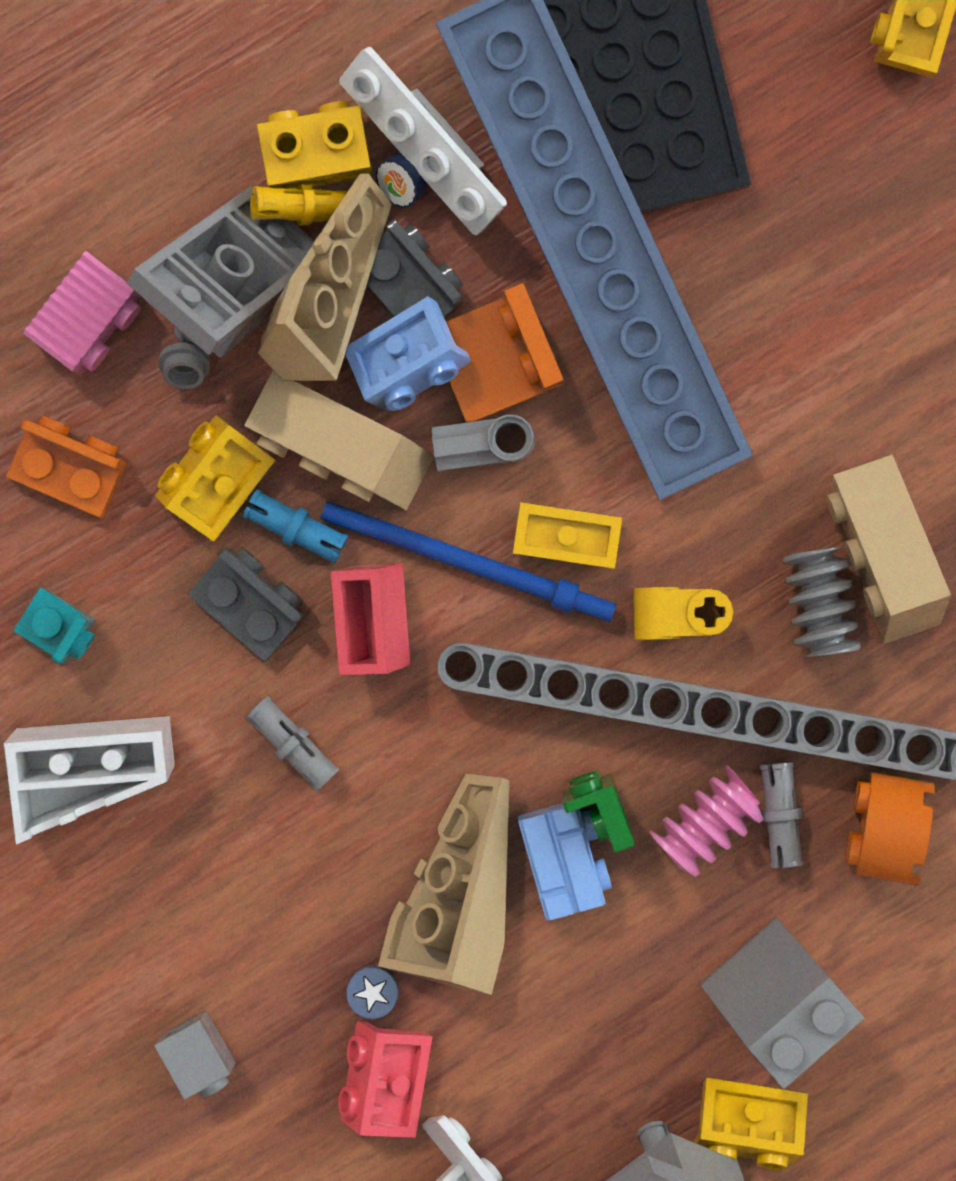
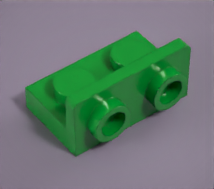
(607, 813)

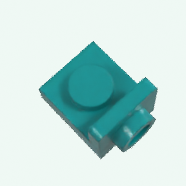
(56, 627)

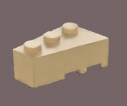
(338, 442)
(888, 549)

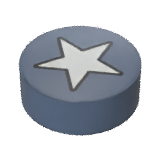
(372, 992)

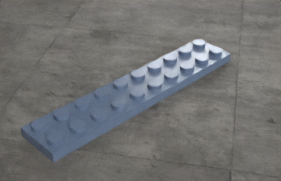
(595, 240)

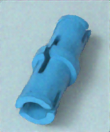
(295, 526)

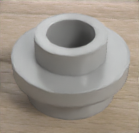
(184, 365)

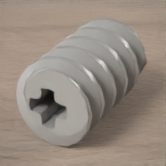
(821, 602)

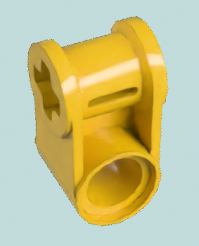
(670, 612)

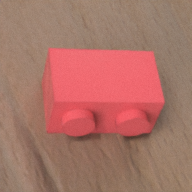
(370, 619)

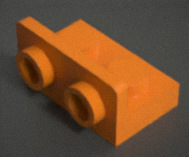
(66, 467)

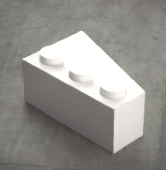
(81, 767)

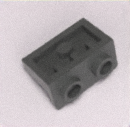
(406, 274)
(248, 603)

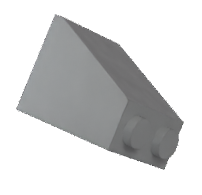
(781, 1002)

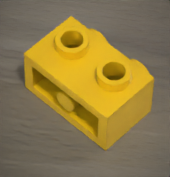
(315, 147)

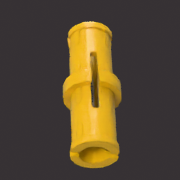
(294, 204)

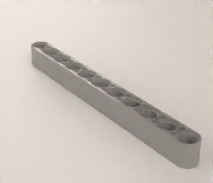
(738, 724)

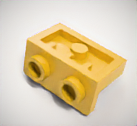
(213, 477)
(753, 1122)

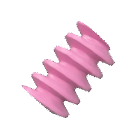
(709, 822)

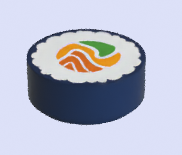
(400, 181)

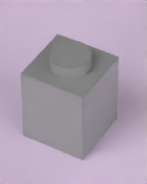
(196, 1056)

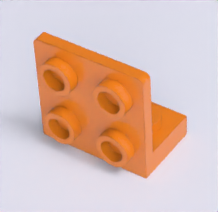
(506, 354)

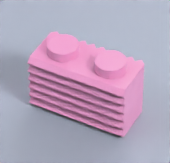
(84, 315)

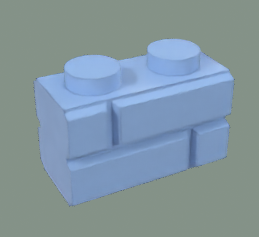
(563, 860)

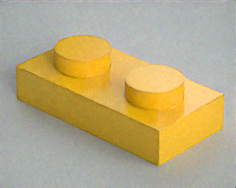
(567, 535)

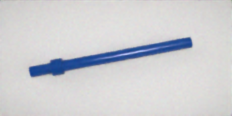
(562, 594)

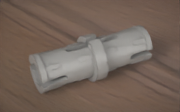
(292, 743)
(781, 815)

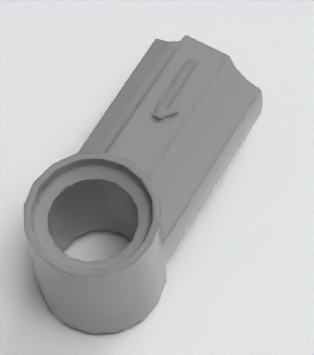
(476, 443)

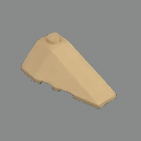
(322, 298)
(457, 909)

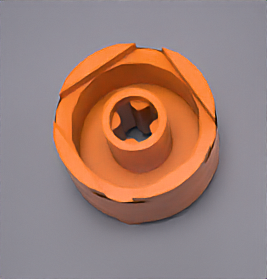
(892, 828)

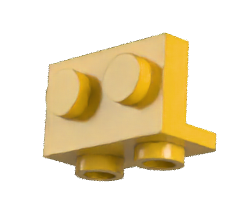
(913, 34)

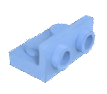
(405, 356)

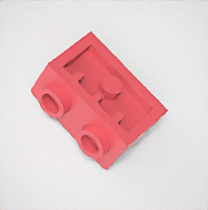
(384, 1081)

